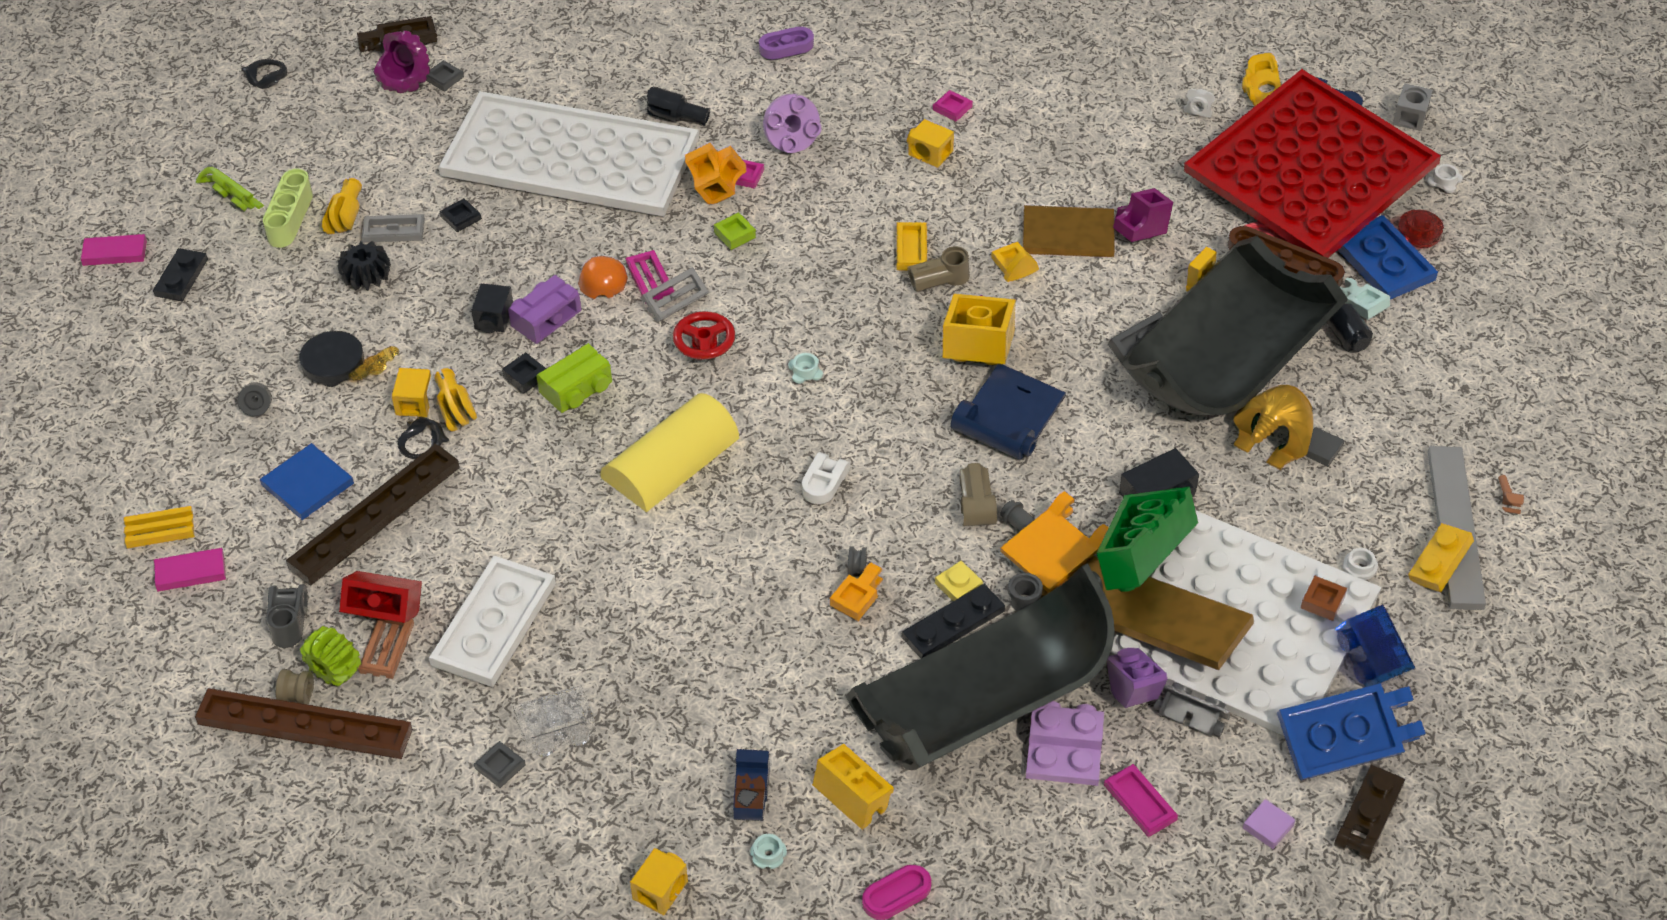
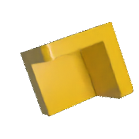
(411, 392)

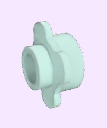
(803, 361)

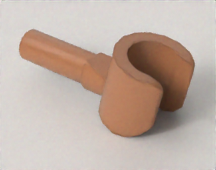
(1510, 498)

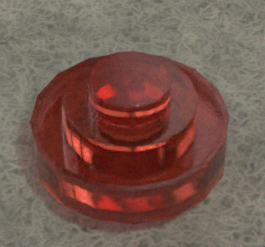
(1421, 228)

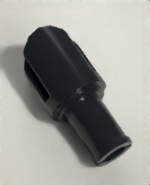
(674, 107)

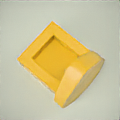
(1014, 261)
(1200, 266)

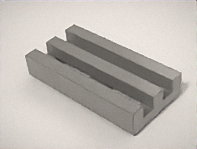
(393, 232)
(653, 307)

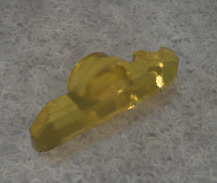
(374, 364)

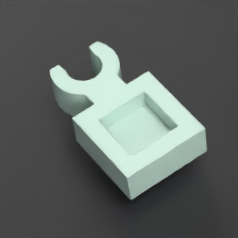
(1365, 299)

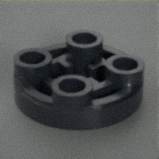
(331, 357)

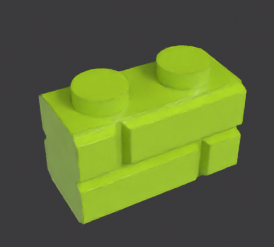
(575, 378)

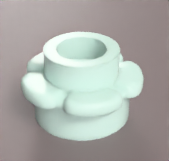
(766, 843)

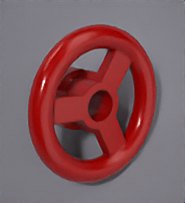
(704, 338)

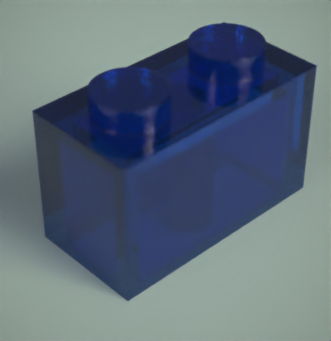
(1374, 647)

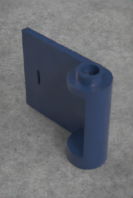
(1008, 411)

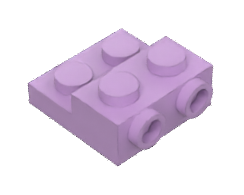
(1065, 744)

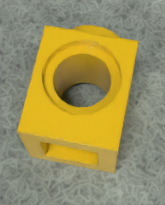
(930, 143)
(659, 880)

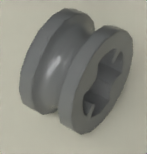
(857, 560)

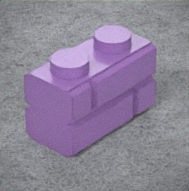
(544, 309)

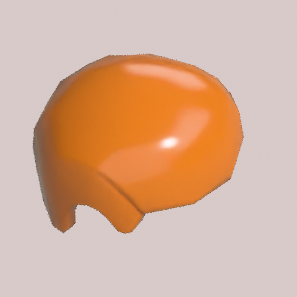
(602, 277)

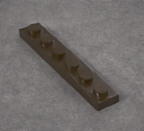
(372, 514)

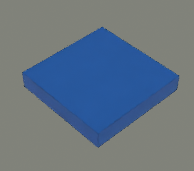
(306, 481)

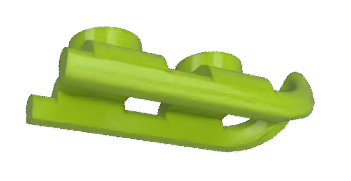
(225, 185)

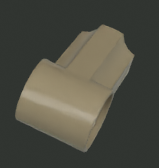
(949, 268)
(976, 501)

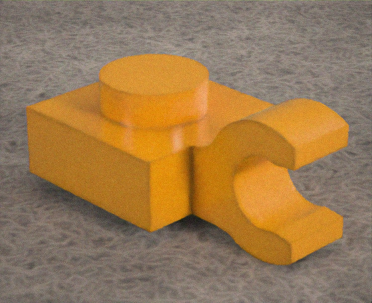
(857, 595)

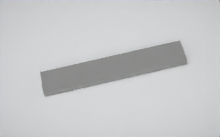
(1454, 509)

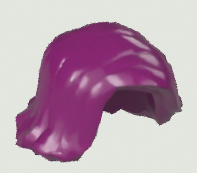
(402, 63)

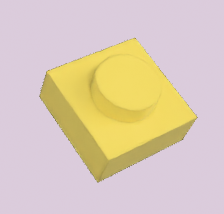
(957, 581)

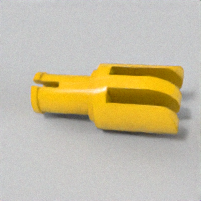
(342, 208)
(453, 398)

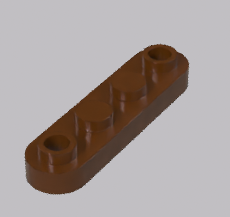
(1294, 256)

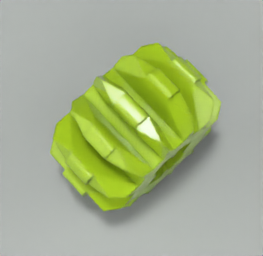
(330, 656)

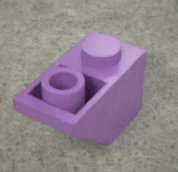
(1135, 677)

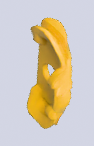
(1261, 71)

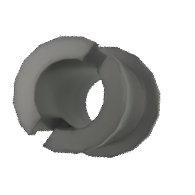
(1016, 515)

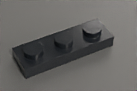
(953, 621)

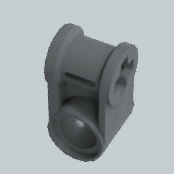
(286, 614)

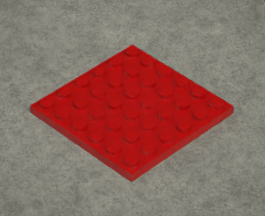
(1312, 164)

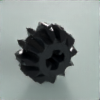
(364, 265)

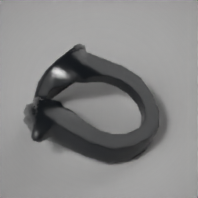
(267, 80)
(415, 428)

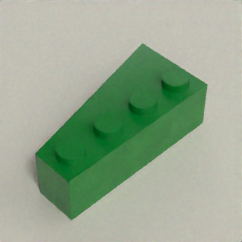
(1144, 535)

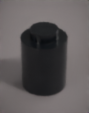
(1350, 329)

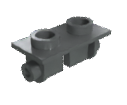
(1205, 712)

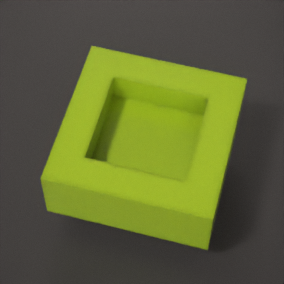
(734, 231)

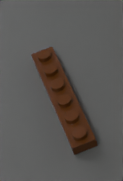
(304, 723)

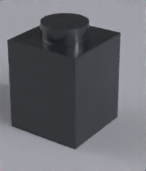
(491, 308)

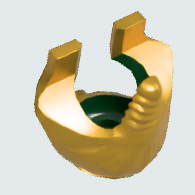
(1278, 407)

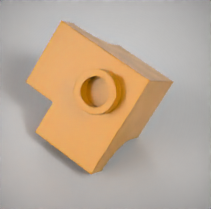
(715, 172)

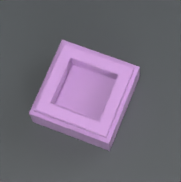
(1268, 824)

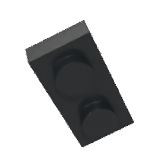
(180, 274)

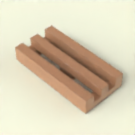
(379, 668)

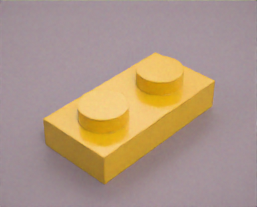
(1441, 557)

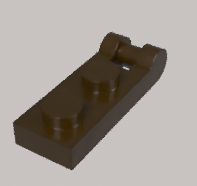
(1370, 811)

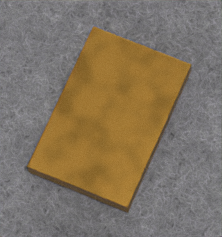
(1068, 231)

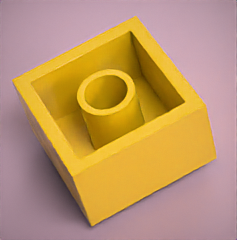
(979, 329)

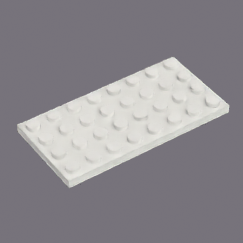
(570, 153)

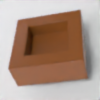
(1324, 598)

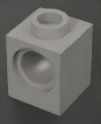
(1412, 107)

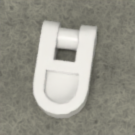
(819, 485)

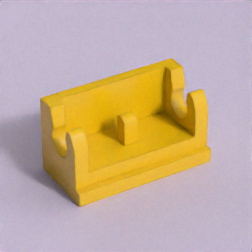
(852, 785)

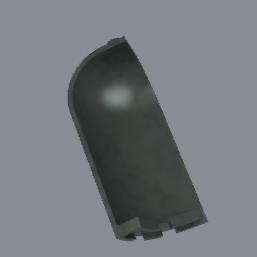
(1232, 331)
(991, 674)

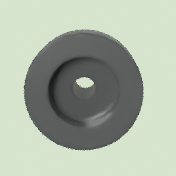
(252, 405)

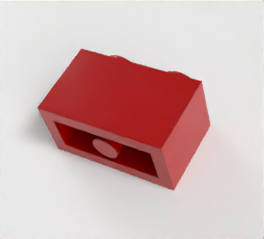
(380, 596)

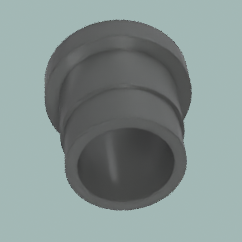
(1024, 584)

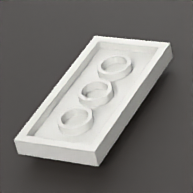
(492, 621)

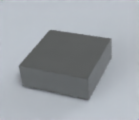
(444, 75)
(1324, 447)
(499, 764)

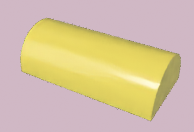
(672, 451)

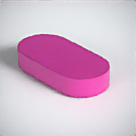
(896, 892)

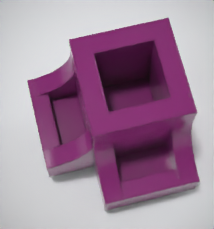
(1144, 216)

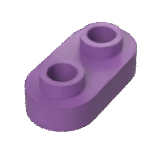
(786, 43)

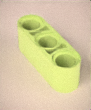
(287, 208)

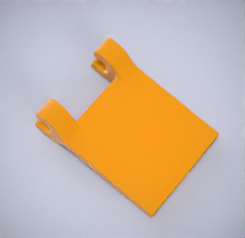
(1052, 545)

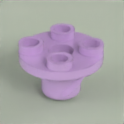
(791, 123)

